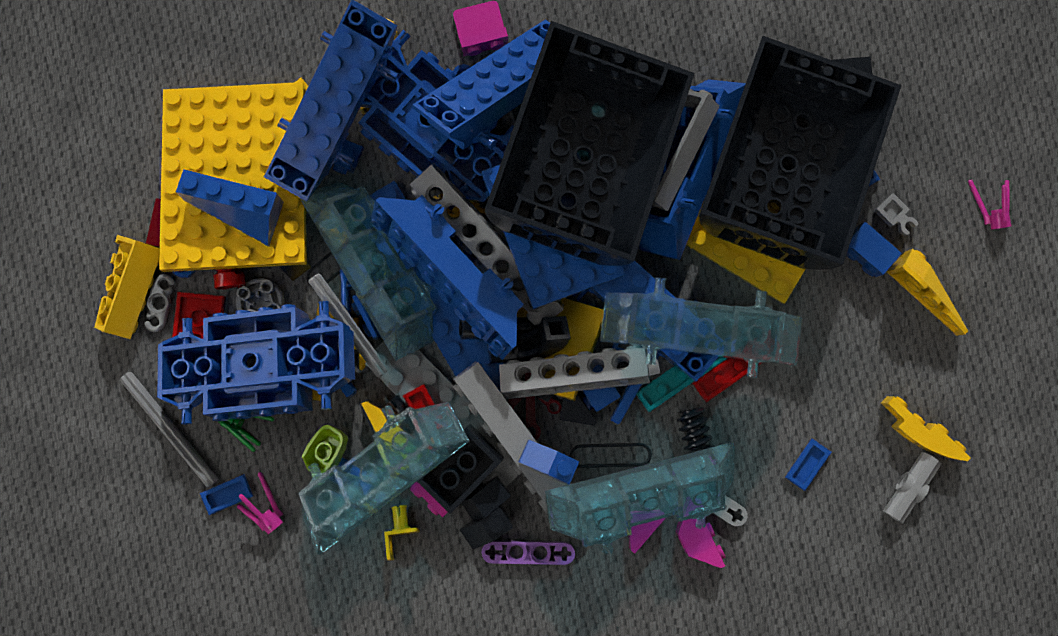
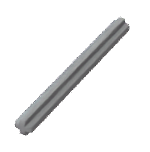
(169, 429)

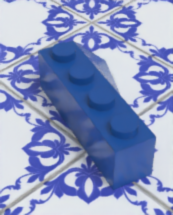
(236, 204)

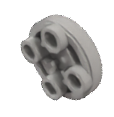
(259, 294)

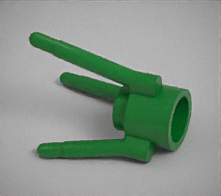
(234, 427)

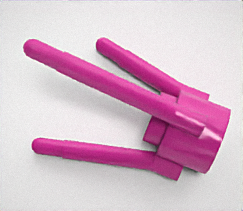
(999, 218)
(269, 520)

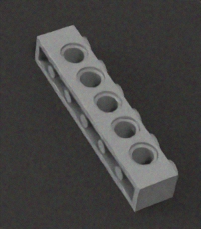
(585, 379)

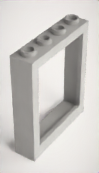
(687, 148)

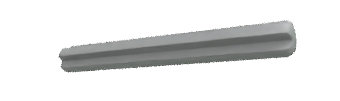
(340, 313)

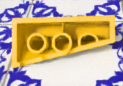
(127, 287)

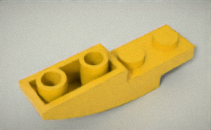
(929, 437)

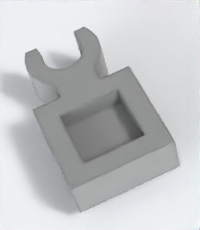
(893, 212)

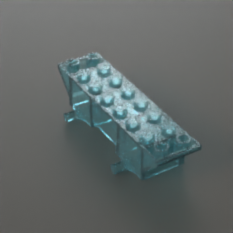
(388, 291)
(702, 328)
(398, 457)
(613, 503)

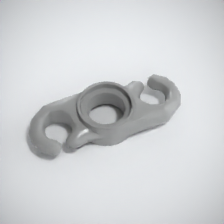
(156, 292)

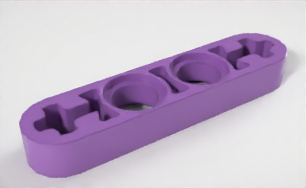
(528, 556)

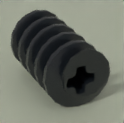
(695, 429)

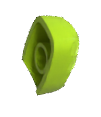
(325, 448)

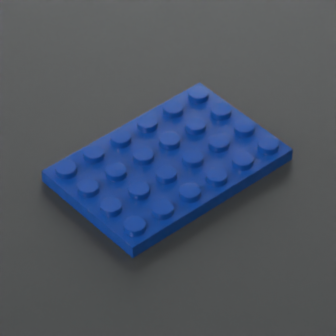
(549, 272)

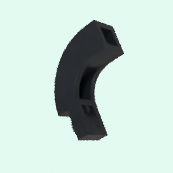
(543, 341)

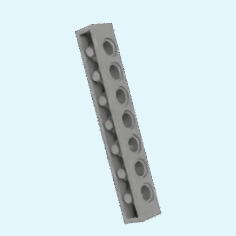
(486, 232)

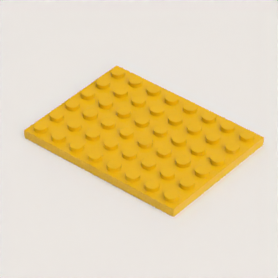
(232, 138)

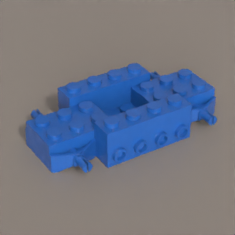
(417, 146)
(290, 362)

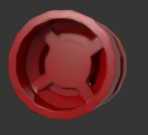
(229, 278)

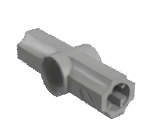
(912, 487)

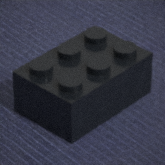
(462, 471)

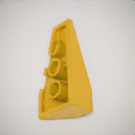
(921, 282)

